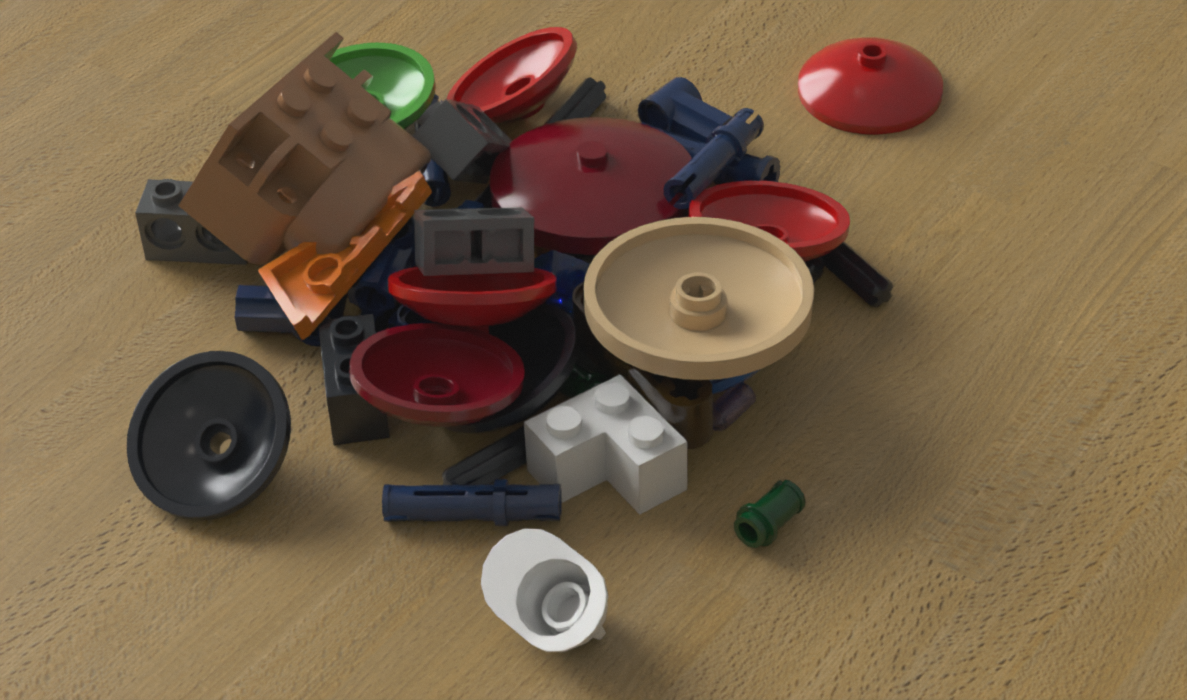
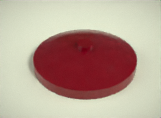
(588, 180)

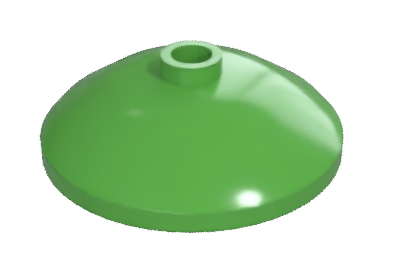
(400, 77)

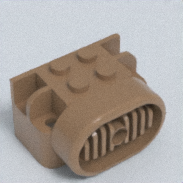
(304, 164)

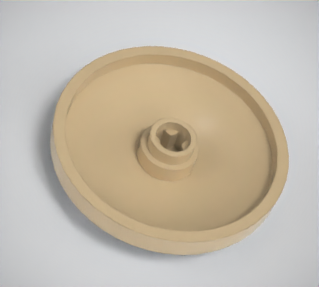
(698, 298)

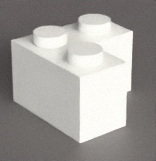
(608, 437)

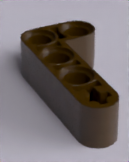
(681, 402)

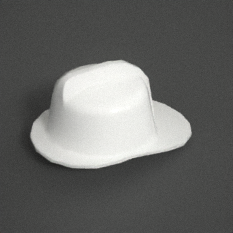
(545, 590)

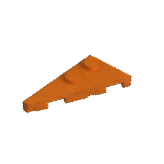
(313, 283)

